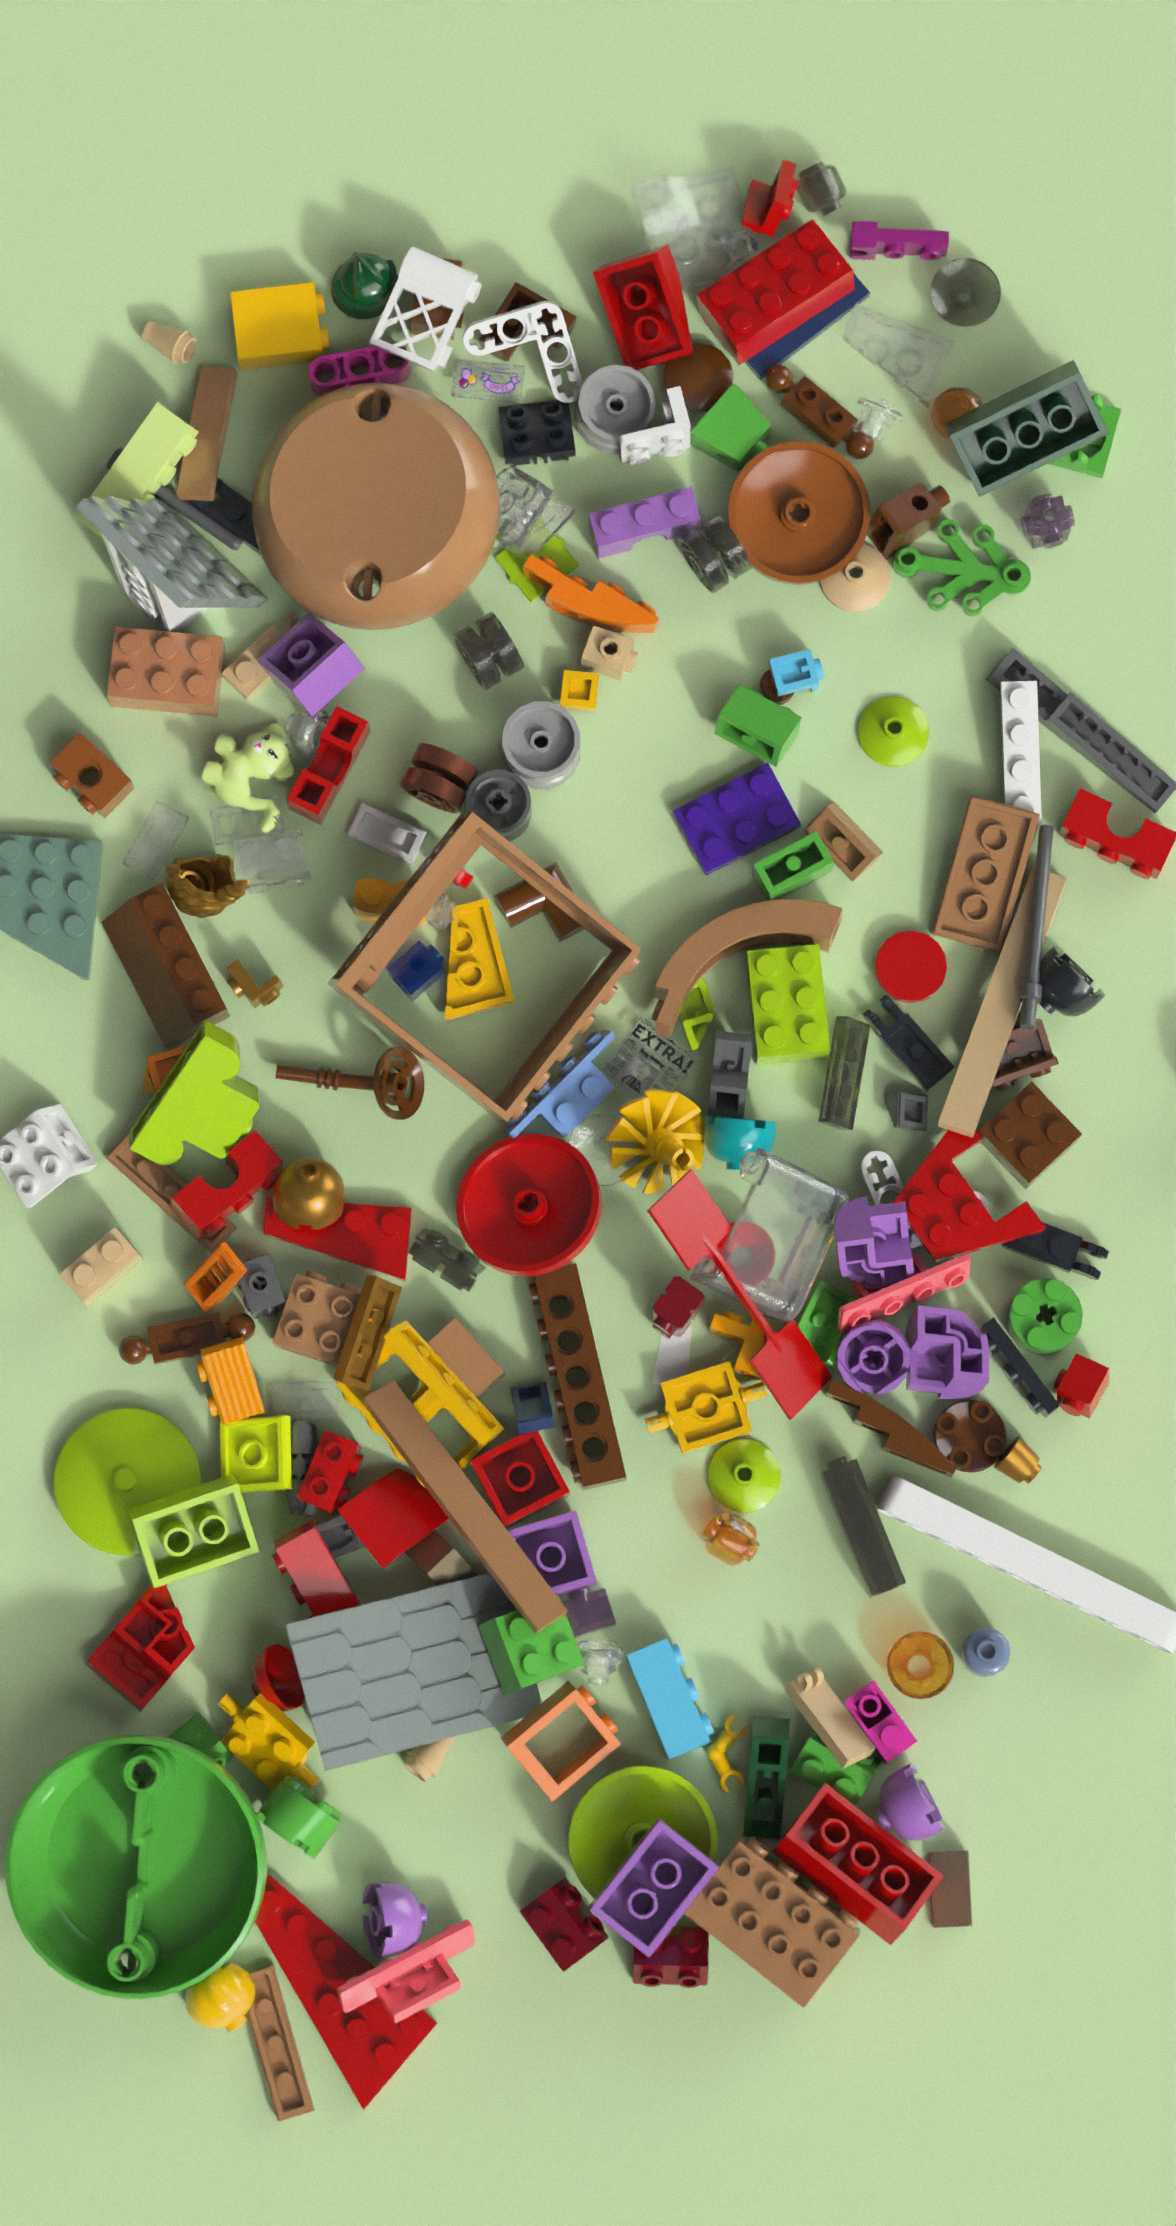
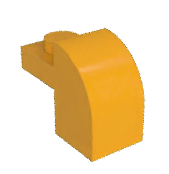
(732, 1327)

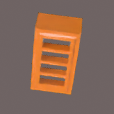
(201, 1287)

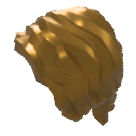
(204, 884)

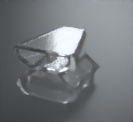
(528, 513)

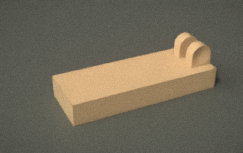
(829, 1718)

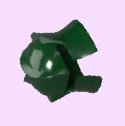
(363, 285)

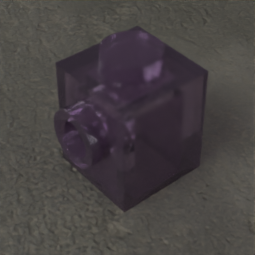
(589, 1611)

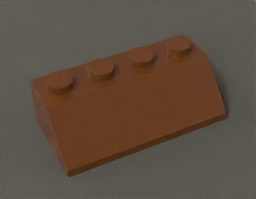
(164, 966)

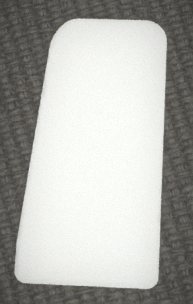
(673, 1357)

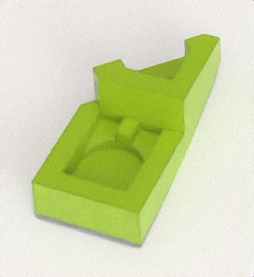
(696, 1014)

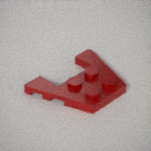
(947, 1211)

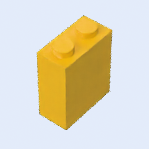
(278, 325)

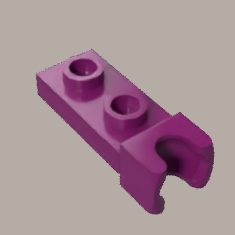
(869, 240)

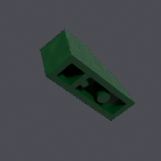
(766, 1777)

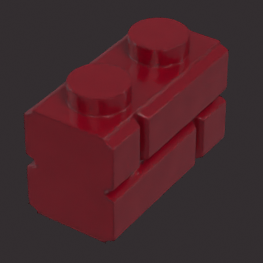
(676, 1308)

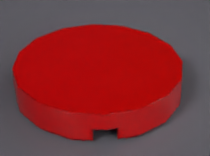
(910, 966)

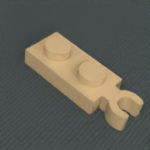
(245, 672)

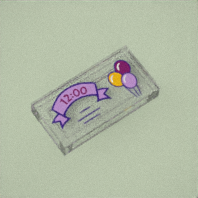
(488, 381)

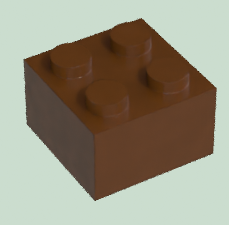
(1028, 1135)

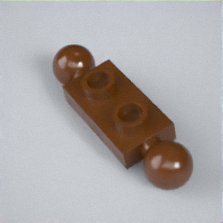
(819, 412)
(185, 1338)

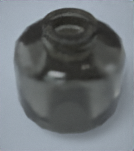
(820, 188)

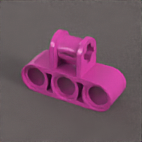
(342, 364)

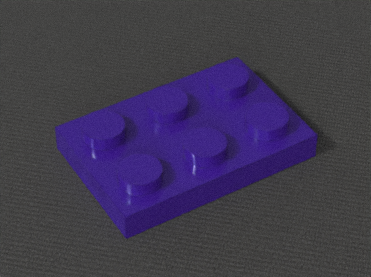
(736, 818)

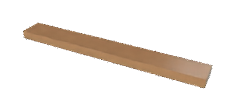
(464, 1506)

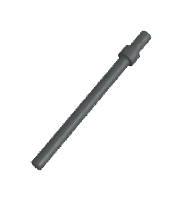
(1031, 989)

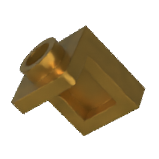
(243, 984)

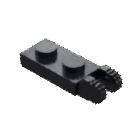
(910, 1045)
(1058, 1250)

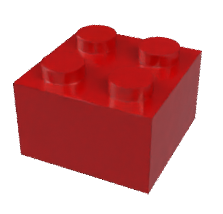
(520, 1478)

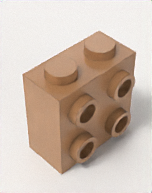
(317, 1318)

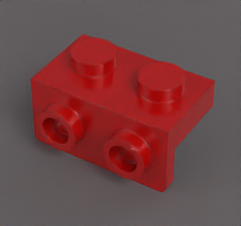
(769, 204)
(330, 1471)

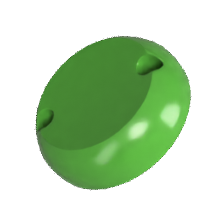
(136, 1865)

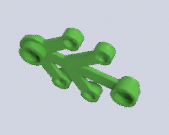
(967, 569)

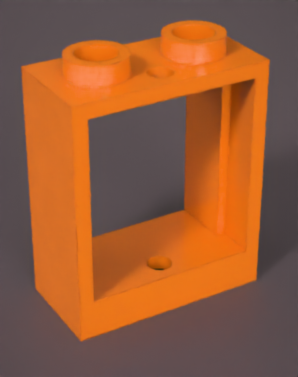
(543, 1715)

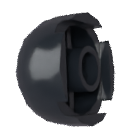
(1066, 985)

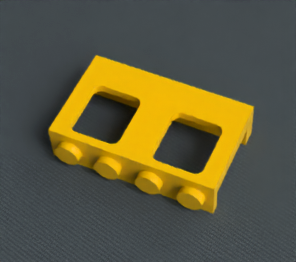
(438, 1391)

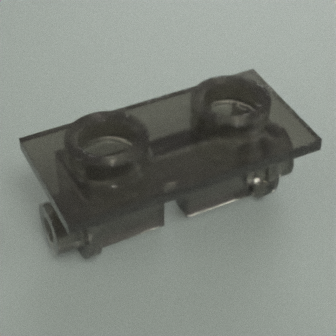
(459, 1263)

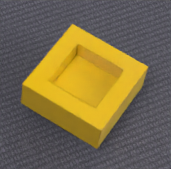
(579, 690)

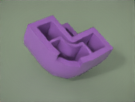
(873, 1243)
(946, 1353)

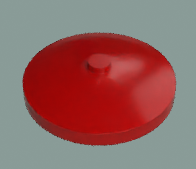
(529, 1204)

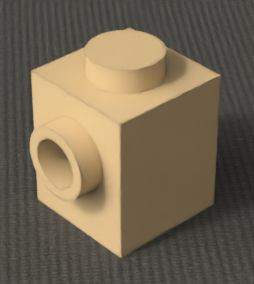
(608, 653)

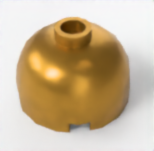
(308, 1193)

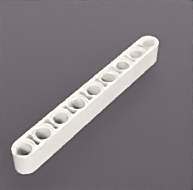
(1030, 1563)

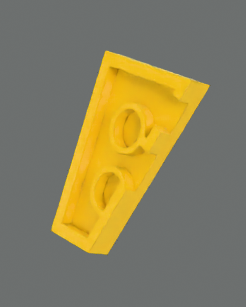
(476, 963)

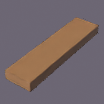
(210, 418)
(160, 1185)
(278, 2047)

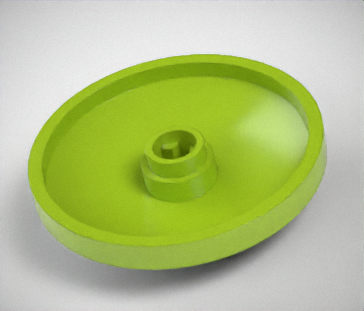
(118, 1465)
(622, 1809)

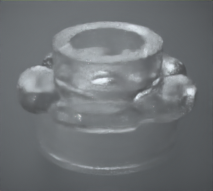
(442, 912)

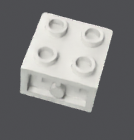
(667, 439)
(43, 1154)

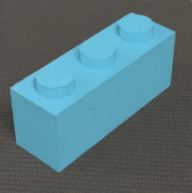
(670, 1698)

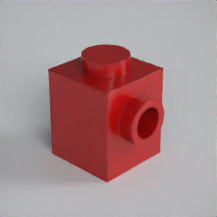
(1081, 1386)

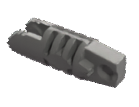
(303, 1447)

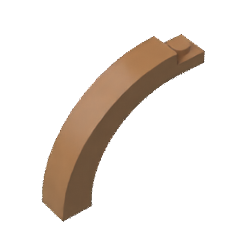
(738, 930)

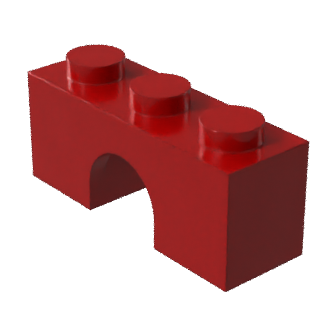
(336, 754)
(1088, 828)
(205, 1207)

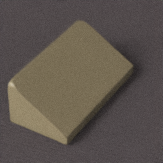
(952, 1895)

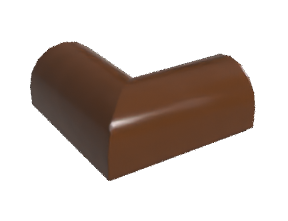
(520, 297)
(523, 902)

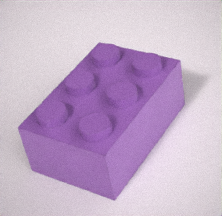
(653, 1887)

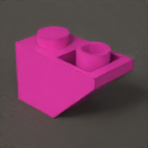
(880, 1722)

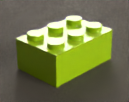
(787, 1004)
(192, 1531)

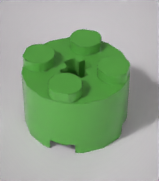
(1053, 1297)
(298, 1818)

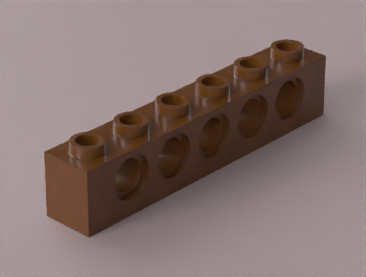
(609, 1466)

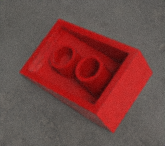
(645, 307)

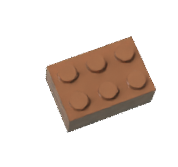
(166, 671)

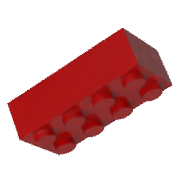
(775, 291)
(858, 1864)

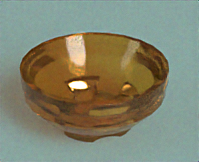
(937, 1654)

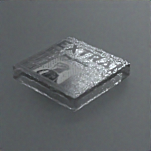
(649, 1062)

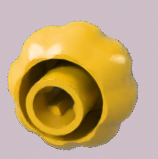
(221, 1998)

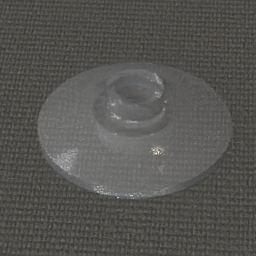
(586, 1139)

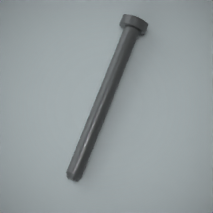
(191, 512)

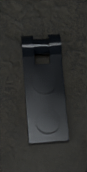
(232, 512)

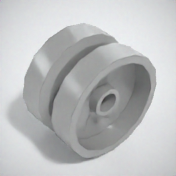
(608, 388)
(545, 724)

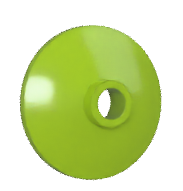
(890, 748)
(738, 1494)

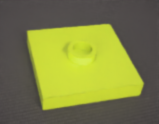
(257, 1453)

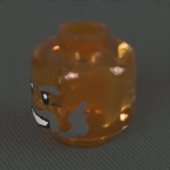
(730, 1538)

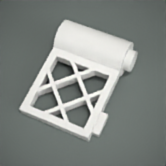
(443, 286)

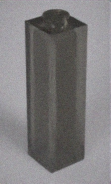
(862, 1526)

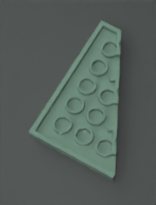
(51, 896)

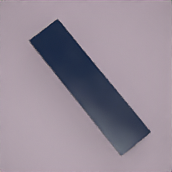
(802, 335)

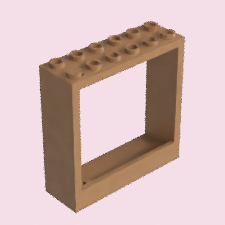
(415, 901)

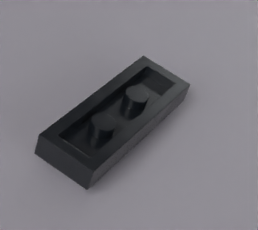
(1018, 1369)

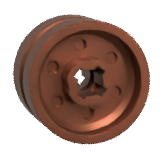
(438, 778)

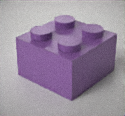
(310, 664)
(558, 1552)

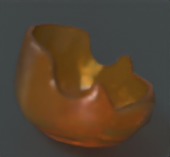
(952, 404)

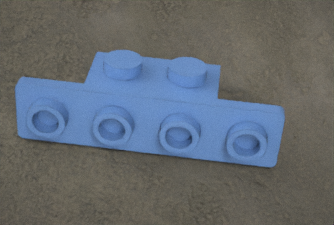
(571, 1093)

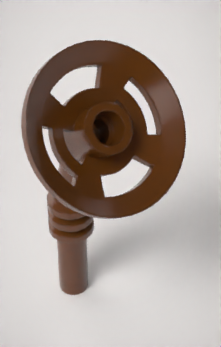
(382, 1085)

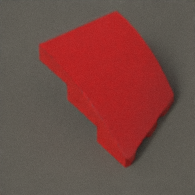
(393, 1515)
(143, 1648)

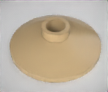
(862, 592)

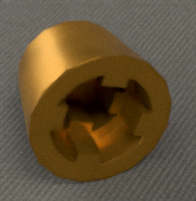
(1018, 1461)

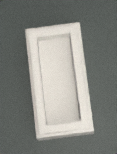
(387, 834)

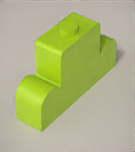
(198, 1101)

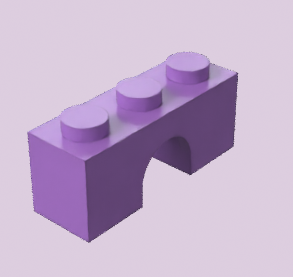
(665, 515)

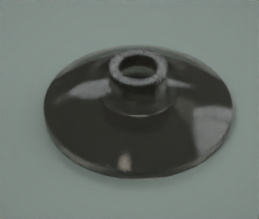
(969, 277)

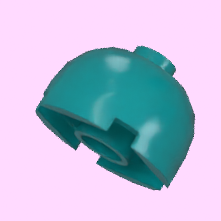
(733, 1137)

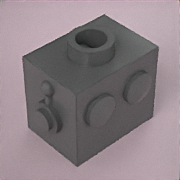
(259, 1301)

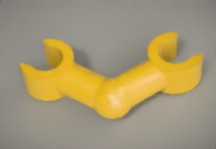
(719, 1747)

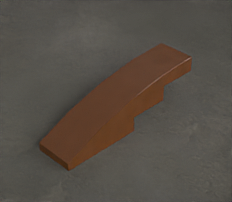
(902, 1437)

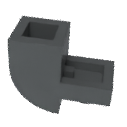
(730, 1074)

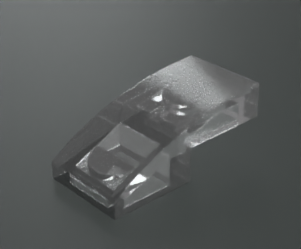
(302, 1400)

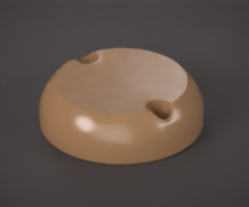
(375, 503)

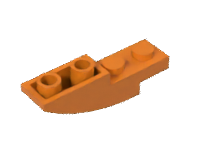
(602, 607)

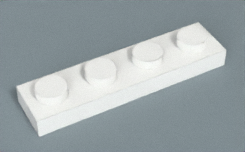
(1020, 745)

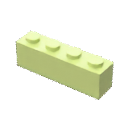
(146, 459)

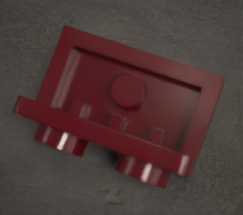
(564, 1924)
(677, 1960)

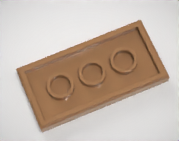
(985, 874)

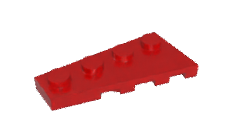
(362, 1235)

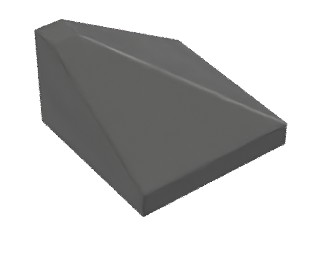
(908, 1110)

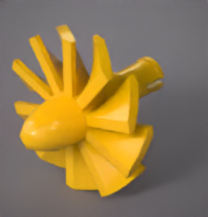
(666, 1132)

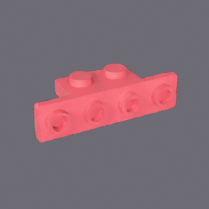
(889, 1300)
(413, 1977)

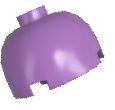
(874, 1357)
(908, 1806)
(393, 1918)

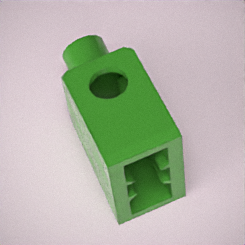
(732, 430)

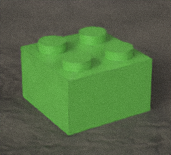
(527, 1657)

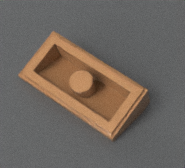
(844, 841)

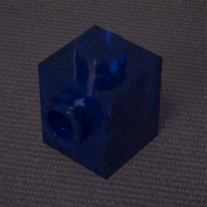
(417, 970)

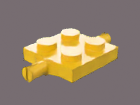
(706, 1407)
(268, 1741)

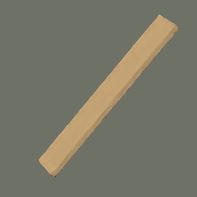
(996, 1016)

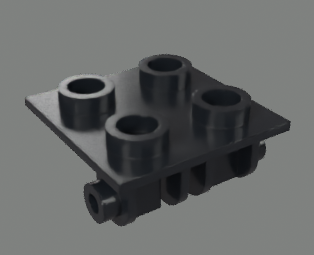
(536, 432)

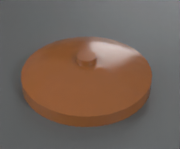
(799, 512)

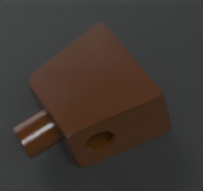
(906, 518)

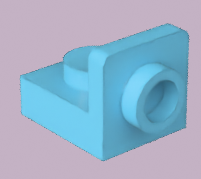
(796, 672)

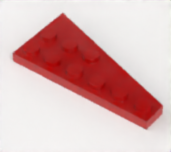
(316, 1963)

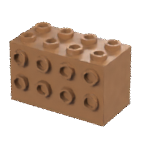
(774, 1920)

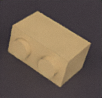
(101, 1266)

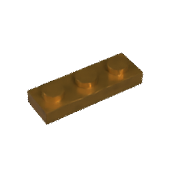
(366, 1333)

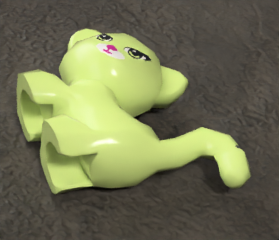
(263, 757)

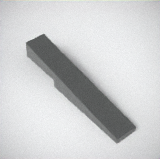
(1088, 734)

